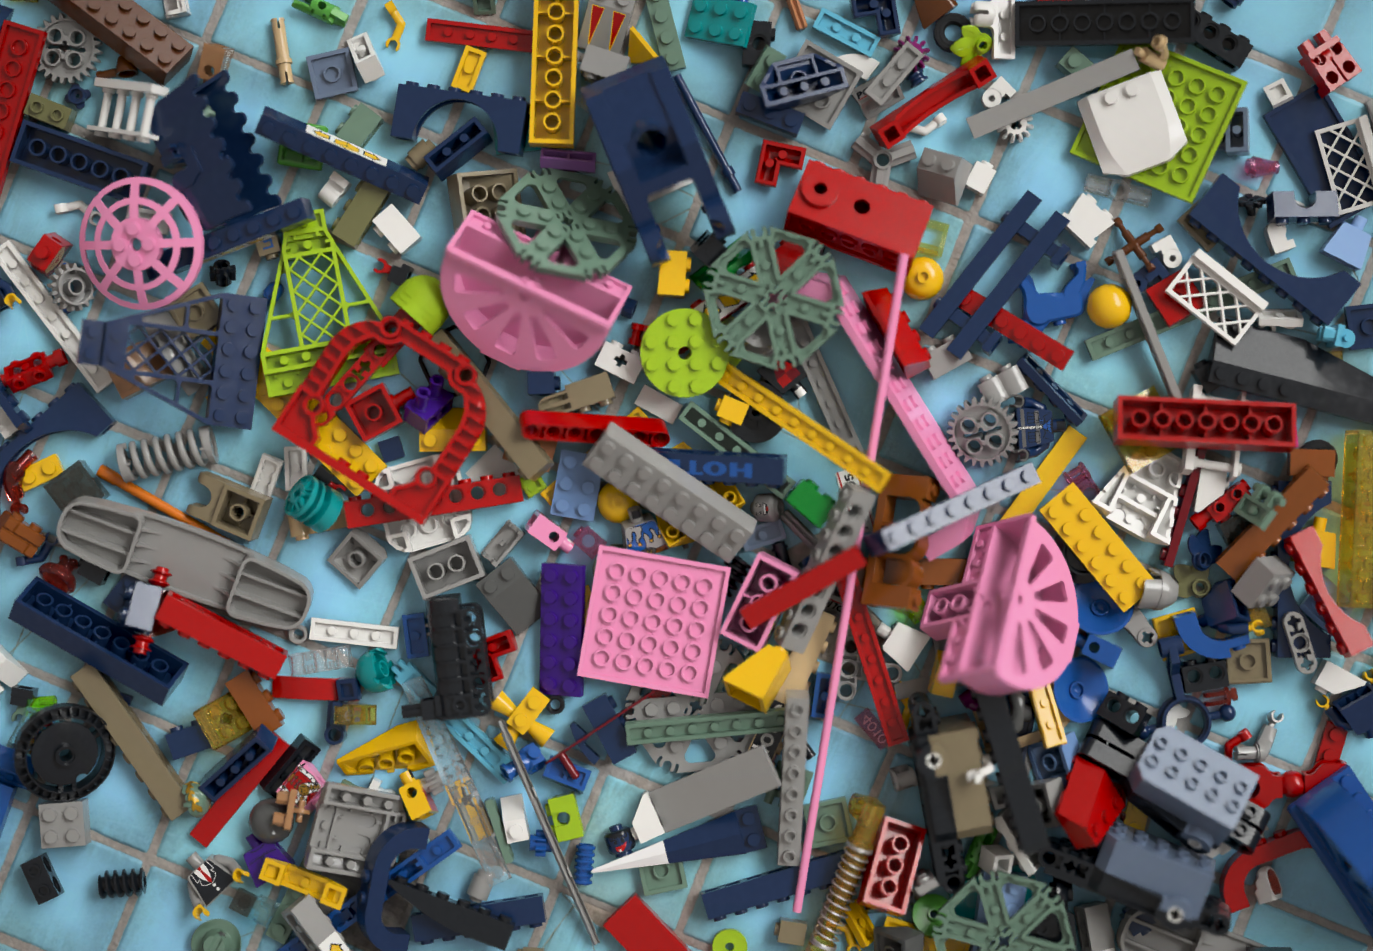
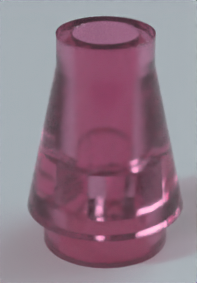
(1260, 167)

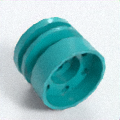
(314, 503)

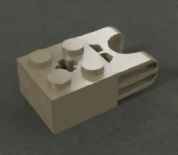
(580, 395)
(225, 506)

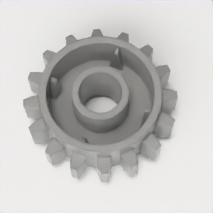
(61, 287)

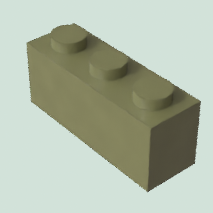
(360, 213)

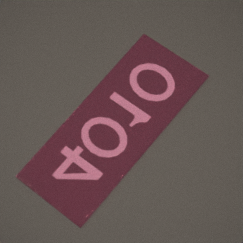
(872, 727)

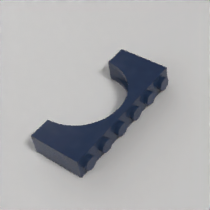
(417, 103)

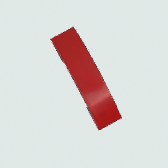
(305, 688)

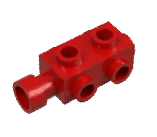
(31, 371)
(1226, 504)

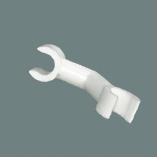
(937, 122)
(62, 208)
(987, 769)

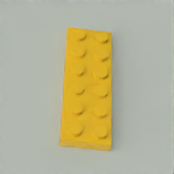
(1096, 546)

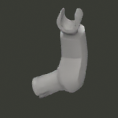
(1263, 743)

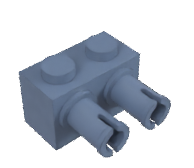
(1237, 136)

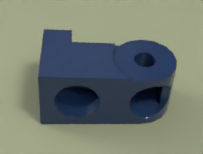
(1143, 277)

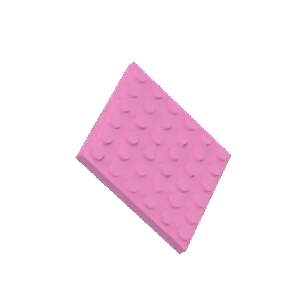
(653, 621)

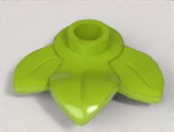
(968, 45)

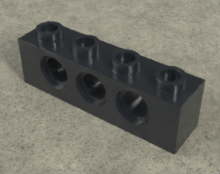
(1213, 47)

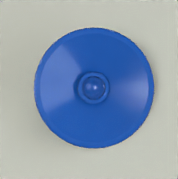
(1098, 611)
(1081, 690)

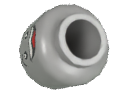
(767, 507)

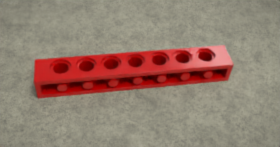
(513, 494)

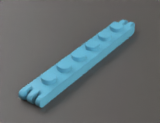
(462, 729)

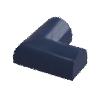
(884, 12)

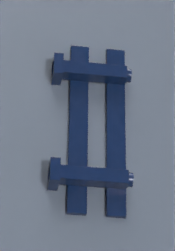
(1040, 244)

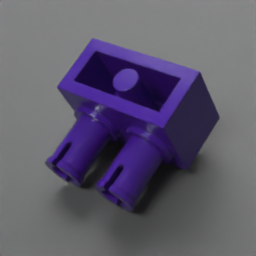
(429, 405)

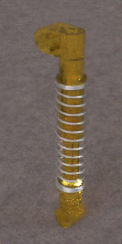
(868, 813)

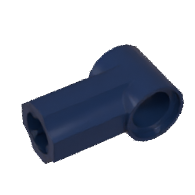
(330, 724)

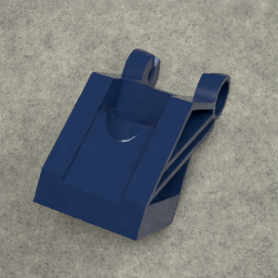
(652, 147)

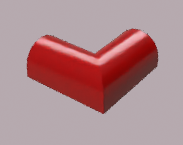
(775, 155)
(497, 646)

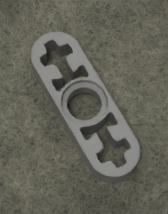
(1290, 639)

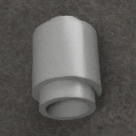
(479, 887)

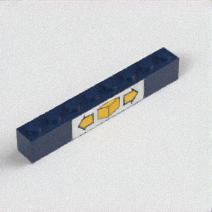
(342, 155)
(243, 234)

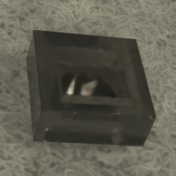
(243, 902)

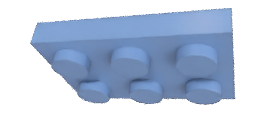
(575, 488)

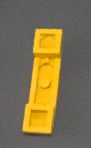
(303, 881)

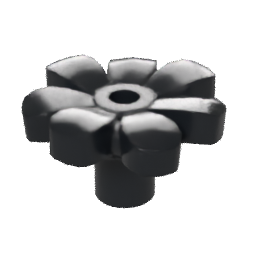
(1251, 203)

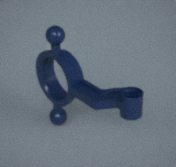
(1171, 648)

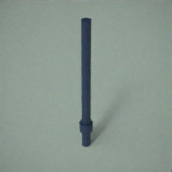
(727, 171)

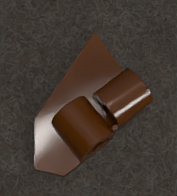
(932, 10)

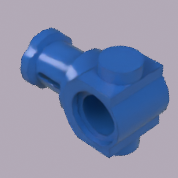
(531, 758)

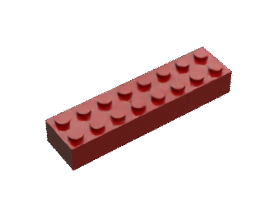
(1204, 424)

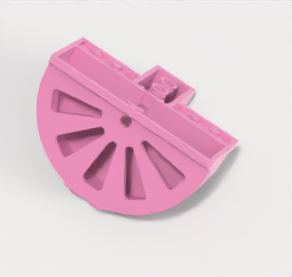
(521, 314)
(1011, 615)

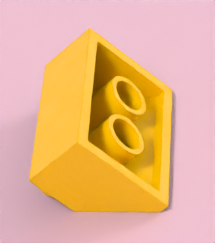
(441, 433)

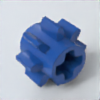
(539, 844)

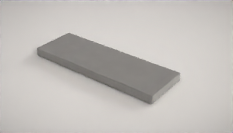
(715, 788)

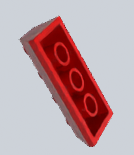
(906, 349)

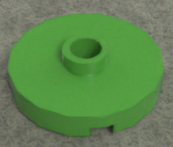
(921, 913)

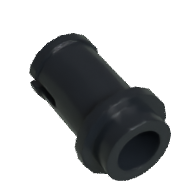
(781, 552)

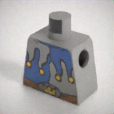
(642, 532)

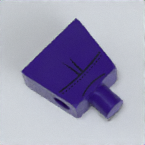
(256, 856)

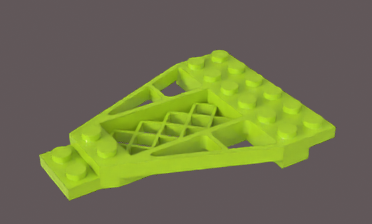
(290, 366)

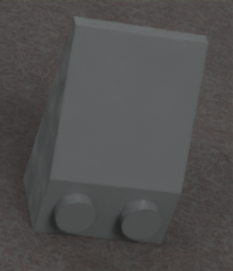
(512, 595)

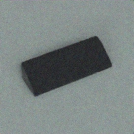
(299, 750)

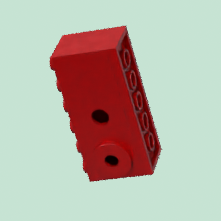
(857, 216)

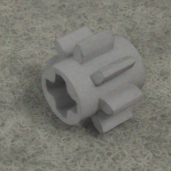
(432, 782)

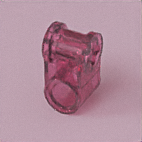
(1082, 481)

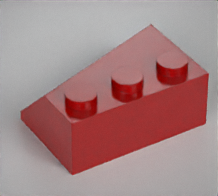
(1088, 804)

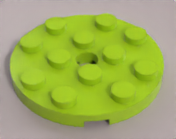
(661, 358)

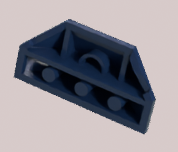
(801, 81)

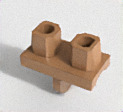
(285, 819)

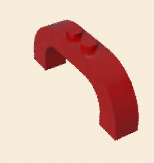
(1239, 865)

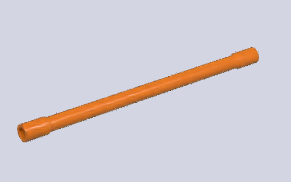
(116, 479)

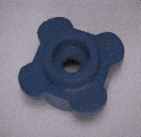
(79, 102)

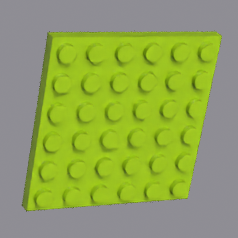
(1205, 107)

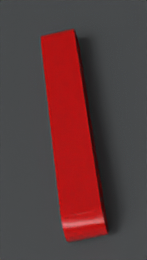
(589, 427)

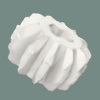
(1023, 127)

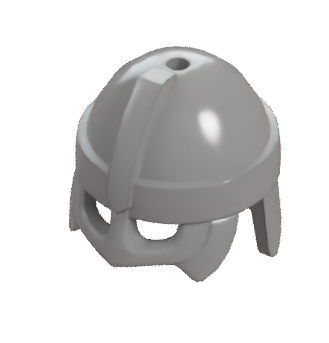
(1158, 592)

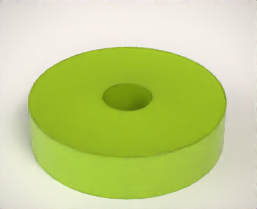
(729, 935)

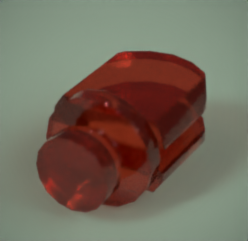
(1228, 695)

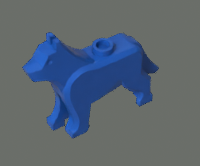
(1055, 307)

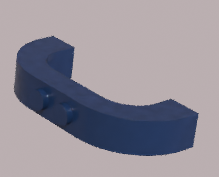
(374, 883)

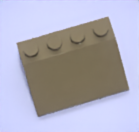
(480, 193)

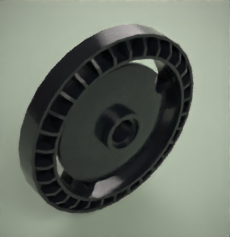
(53, 740)

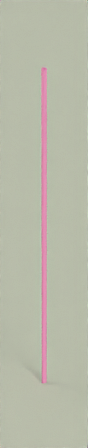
(848, 594)

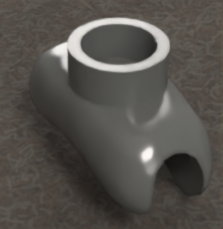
(1019, 710)

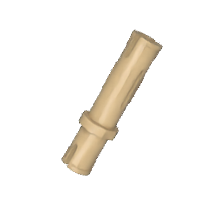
(283, 58)

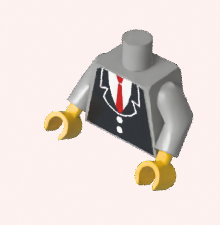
(211, 879)

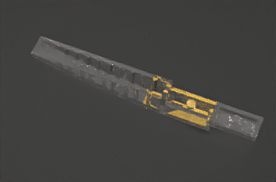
(460, 787)

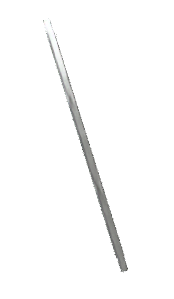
(548, 832)

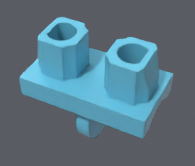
(1335, 336)

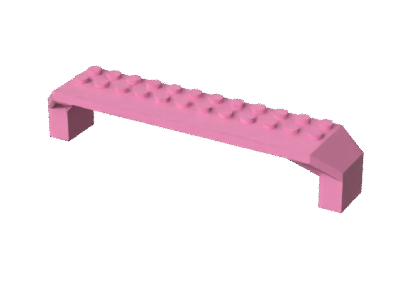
(905, 402)

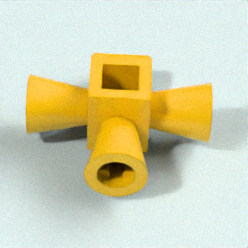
(523, 717)

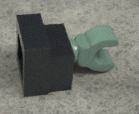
(22, 697)

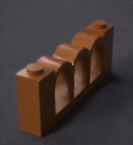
(906, 595)

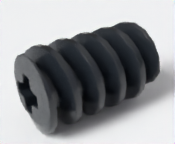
(738, 568)
(122, 884)

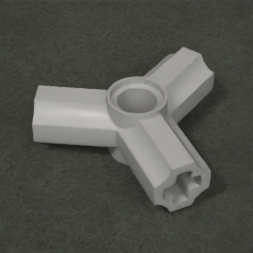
(896, 155)

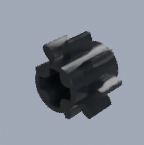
(222, 273)

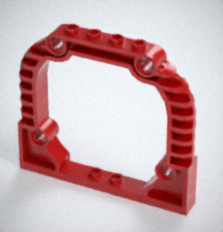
(302, 428)

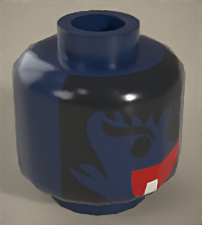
(619, 840)

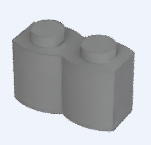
(1003, 384)

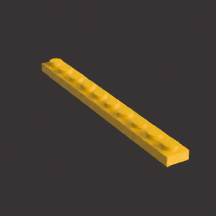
(805, 428)

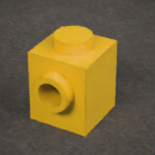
(730, 410)

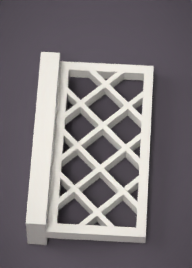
(1366, 139)
(1223, 280)

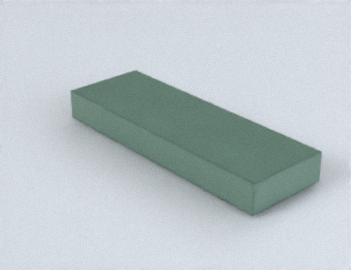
(499, 830)

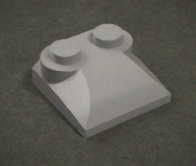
(358, 557)

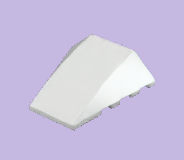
(1144, 500)

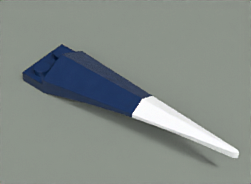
(725, 835)

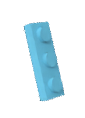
(846, 32)

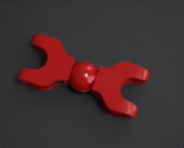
(1290, 783)

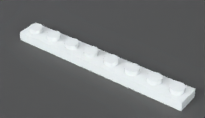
(54, 318)

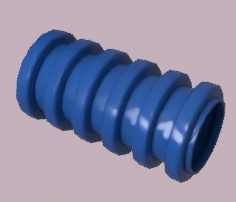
(584, 864)

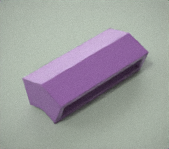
(568, 160)

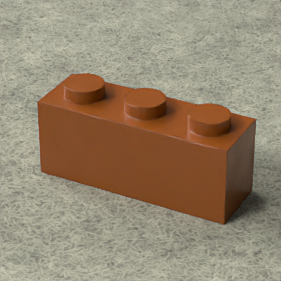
(255, 701)

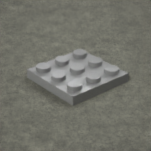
(827, 110)

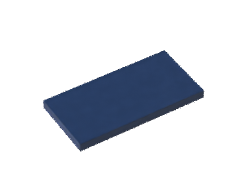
(1295, 129)

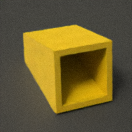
(759, 678)

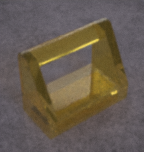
(931, 250)

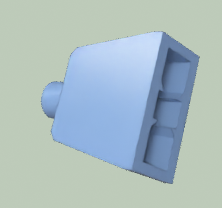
(1348, 244)

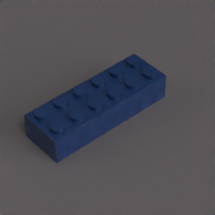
(76, 160)

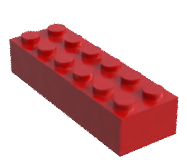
(222, 635)

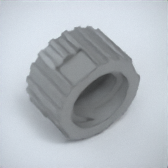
(305, 634)

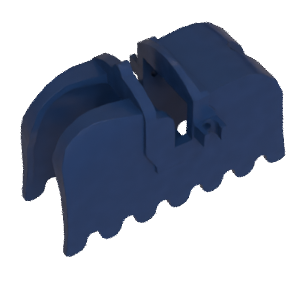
(221, 169)

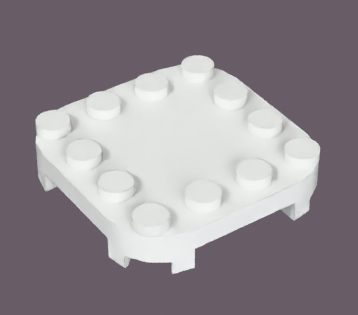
(439, 529)

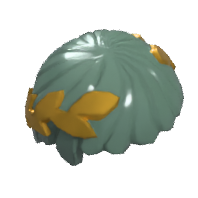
(195, 799)

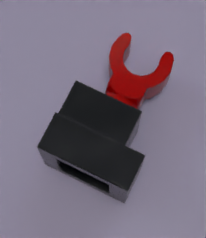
(396, 274)
(326, 477)

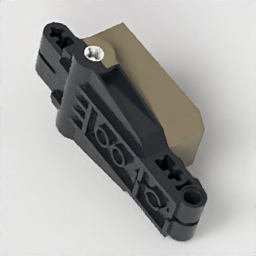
(950, 804)

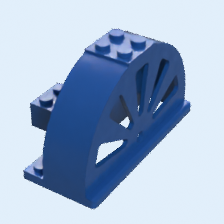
(1339, 825)

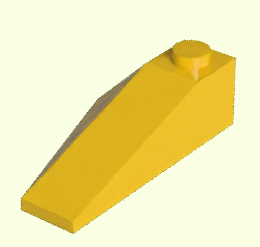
(392, 750)

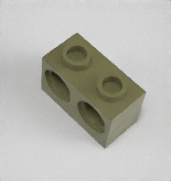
(50, 112)

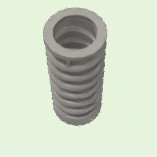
(208, 453)

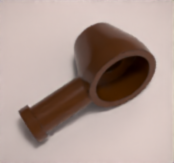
(123, 69)

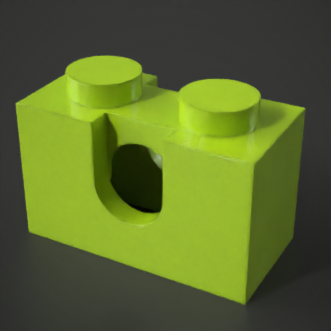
(565, 803)

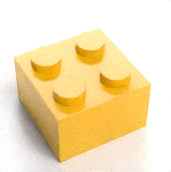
(672, 275)

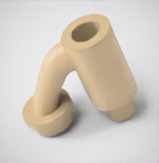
(1152, 58)

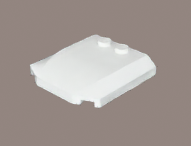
(1133, 125)

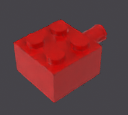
(378, 411)

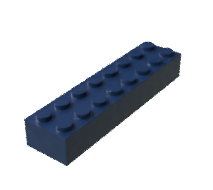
(97, 640)

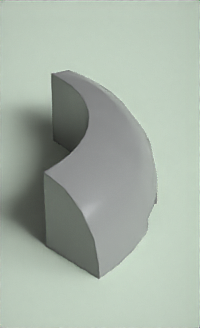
(169, 352)

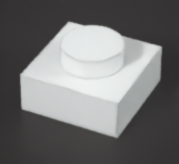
(1278, 93)

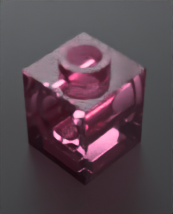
(590, 551)

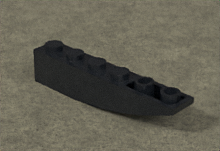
(457, 915)

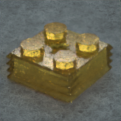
(218, 731)

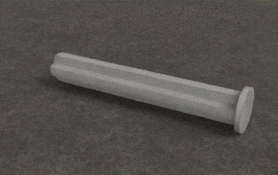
(799, 529)

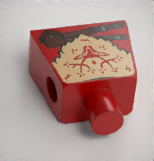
(49, 253)

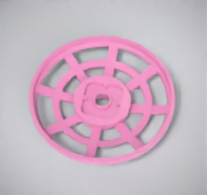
(151, 243)

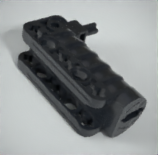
(455, 662)

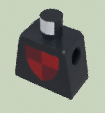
(785, 379)

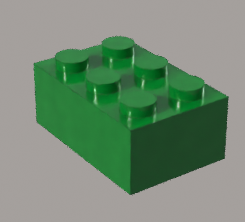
(810, 502)

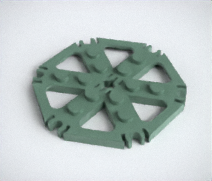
(555, 233)
(768, 278)
(998, 919)

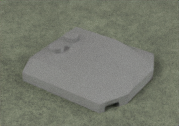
(347, 825)

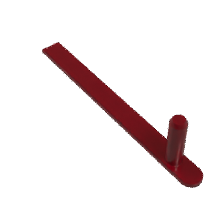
(566, 762)

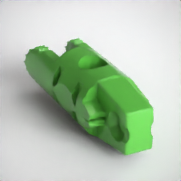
(323, 11)
(973, 853)

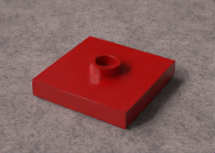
(1167, 307)

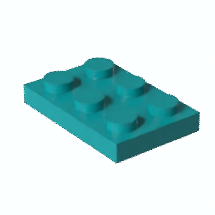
(721, 22)

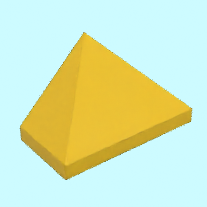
(639, 49)

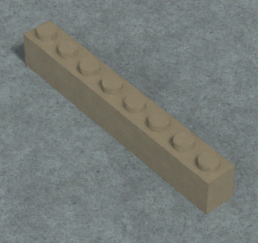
(501, 420)
(133, 739)

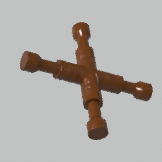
(1135, 244)

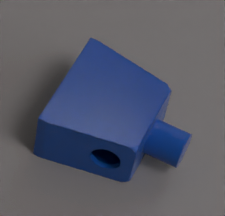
(1107, 654)

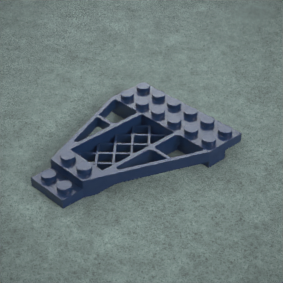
(233, 362)

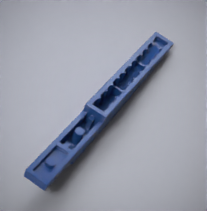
(410, 868)

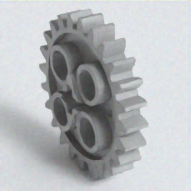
(64, 68)
(989, 450)

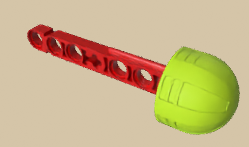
(419, 302)

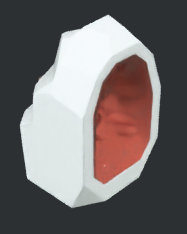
(1267, 885)

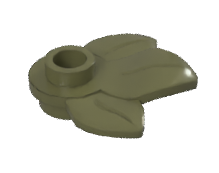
(1188, 578)

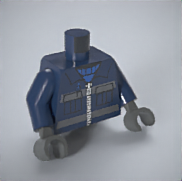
(1034, 427)

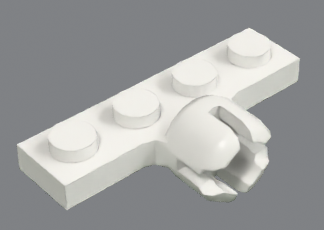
(1000, 19)

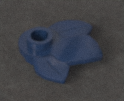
(1202, 551)

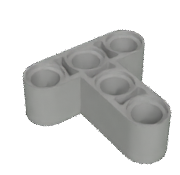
(858, 672)

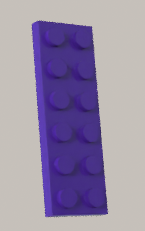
(562, 628)

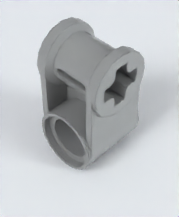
(1138, 625)
(903, 777)

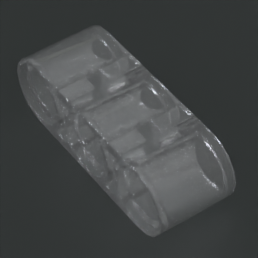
(320, 660)

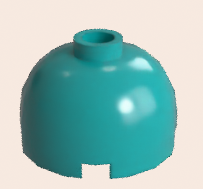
(375, 671)

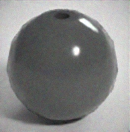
(261, 821)

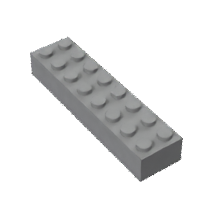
(670, 492)

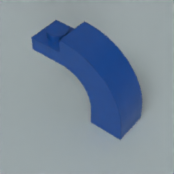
(1192, 635)

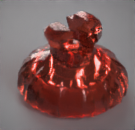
(60, 573)

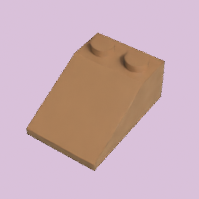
(128, 390)

